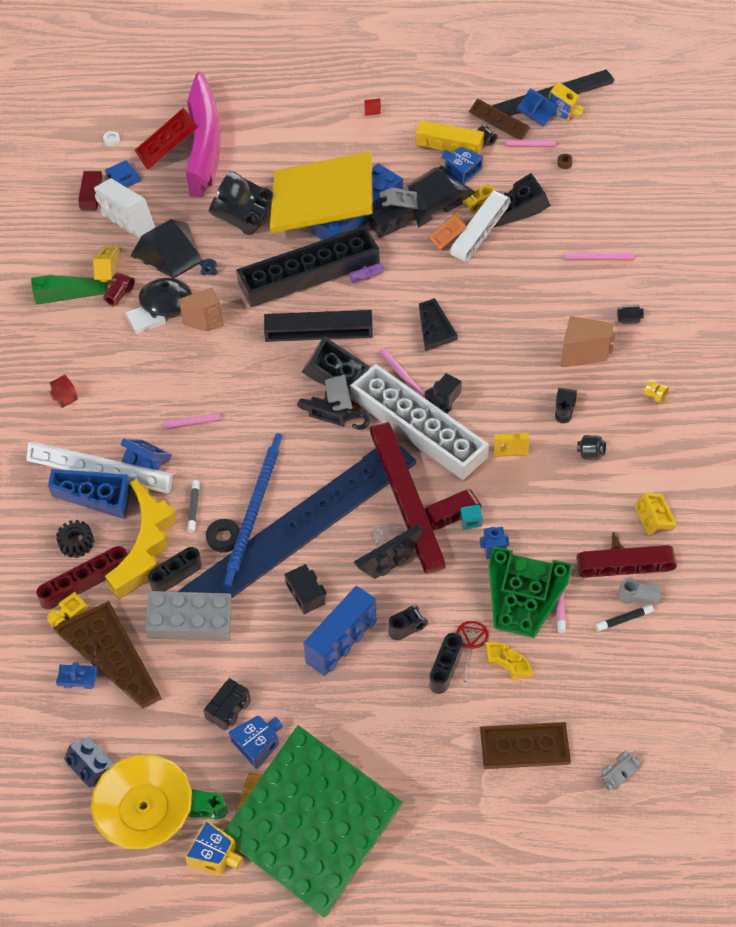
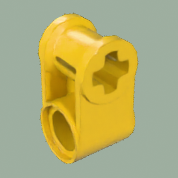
(478, 199)

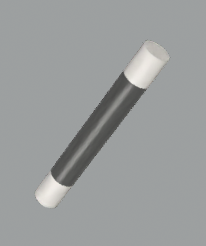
(193, 506)

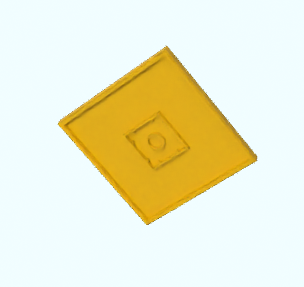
(322, 192)

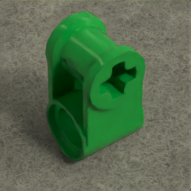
(205, 804)

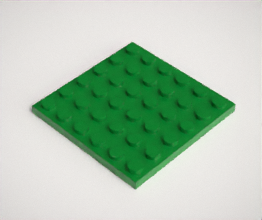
(312, 820)

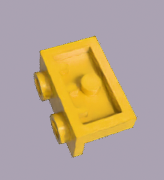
(654, 513)

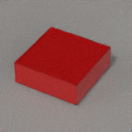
(372, 106)

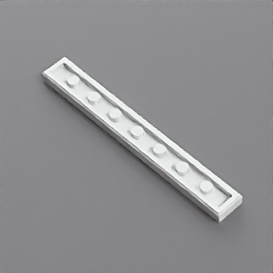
(78, 461)

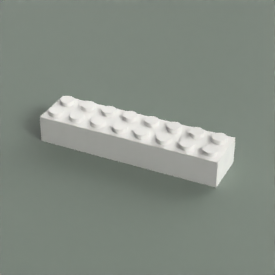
(419, 422)

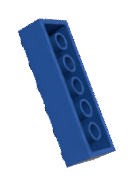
(381, 180)

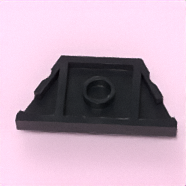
(390, 554)

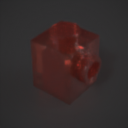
(63, 391)

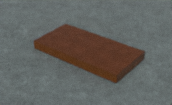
(525, 745)

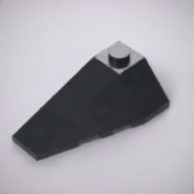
(526, 200)

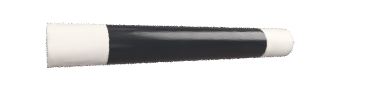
(624, 617)

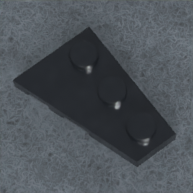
(435, 325)

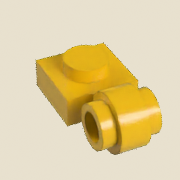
(70, 607)

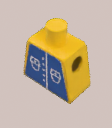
(566, 102)
(213, 851)

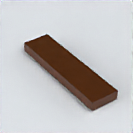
(499, 119)

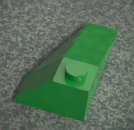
(61, 288)

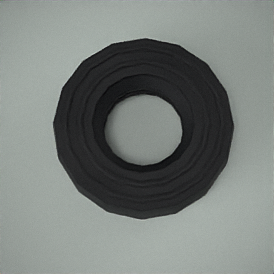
(219, 525)

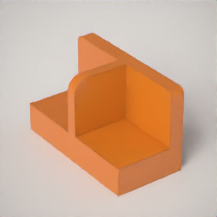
(447, 231)

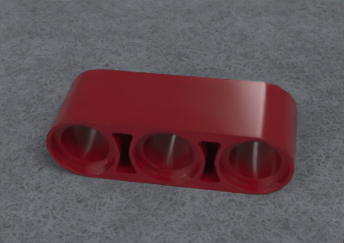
(87, 193)
(449, 509)

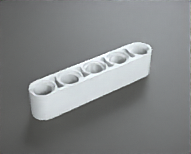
(480, 226)

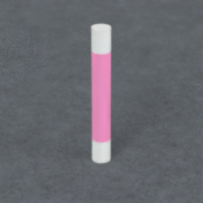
(561, 624)

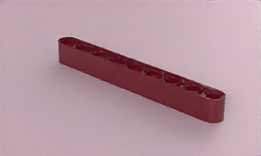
(407, 496)

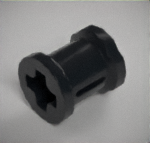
(488, 135)

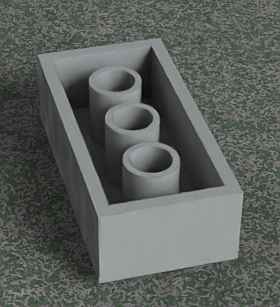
(188, 615)

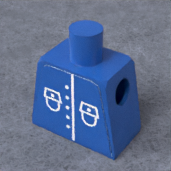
(463, 163)
(256, 739)

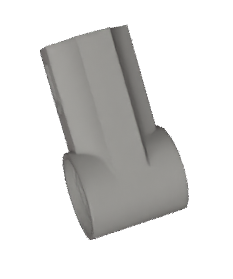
(638, 592)

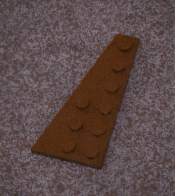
(105, 644)

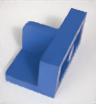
(537, 107)

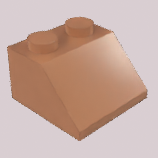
(202, 310)

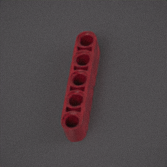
(626, 561)
(74, 580)

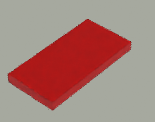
(165, 138)

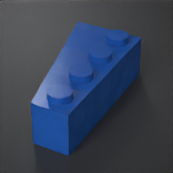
(93, 490)

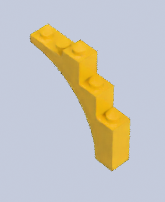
(150, 542)

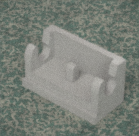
(400, 198)
(338, 390)

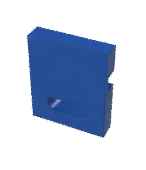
(123, 174)

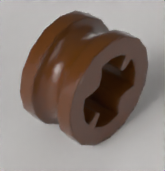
(564, 157)

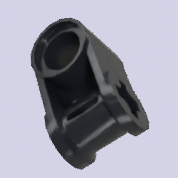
(565, 404)
(409, 620)

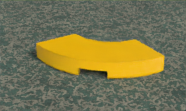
(509, 659)

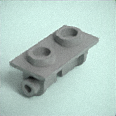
(612, 774)

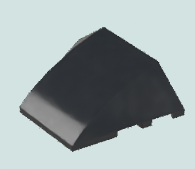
(435, 192)
(168, 248)

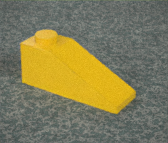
(106, 263)

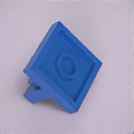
(143, 454)

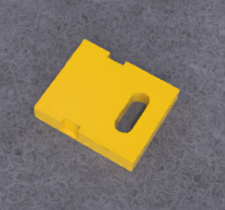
(514, 444)

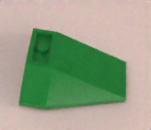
(524, 590)

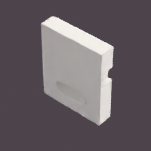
(142, 320)

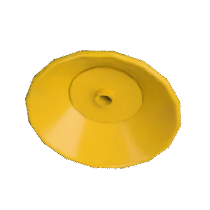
(135, 783)

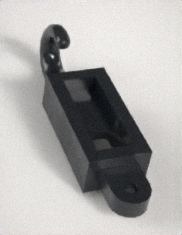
(323, 410)

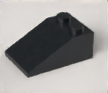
(333, 361)

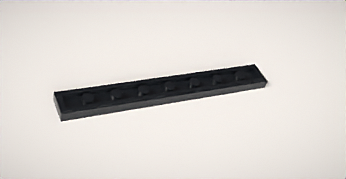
(577, 85)

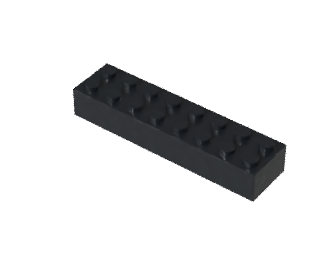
(308, 266)

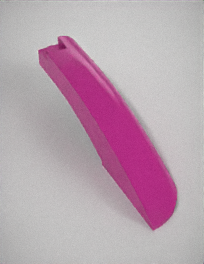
(207, 137)

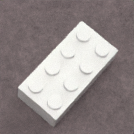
(124, 207)

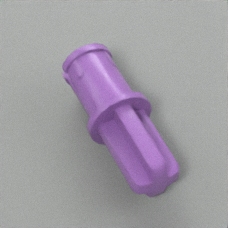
(366, 272)

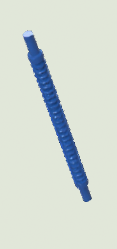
(252, 511)

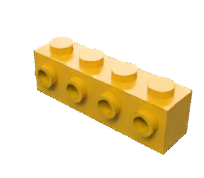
(448, 137)

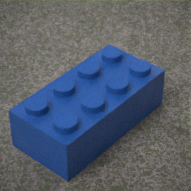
(340, 631)

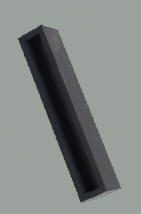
(317, 325)

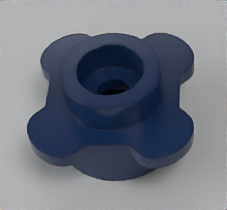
(208, 263)

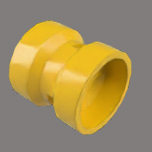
(656, 391)

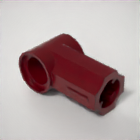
(120, 285)

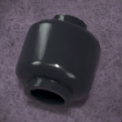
(591, 447)

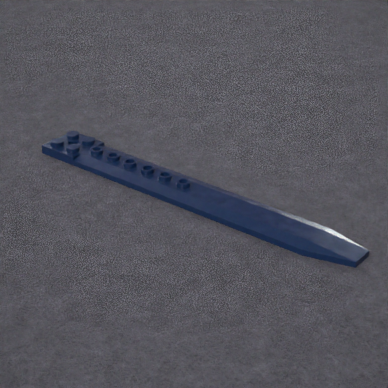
(299, 526)

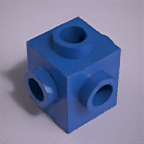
(493, 537)

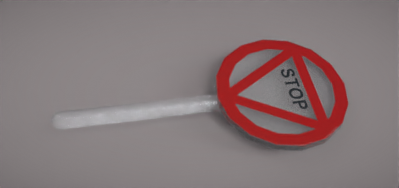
(474, 636)

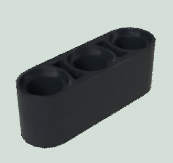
(179, 561)
(446, 654)

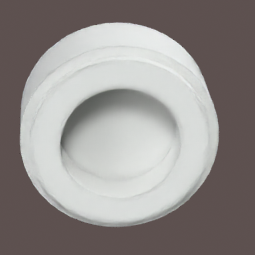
(111, 139)

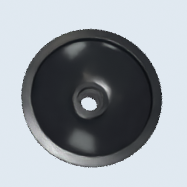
(163, 295)

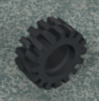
(75, 529)

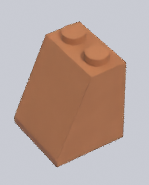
(587, 341)

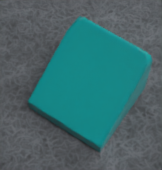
(471, 517)

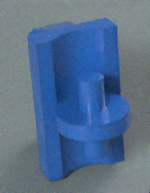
(76, 676)

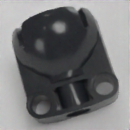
(241, 203)

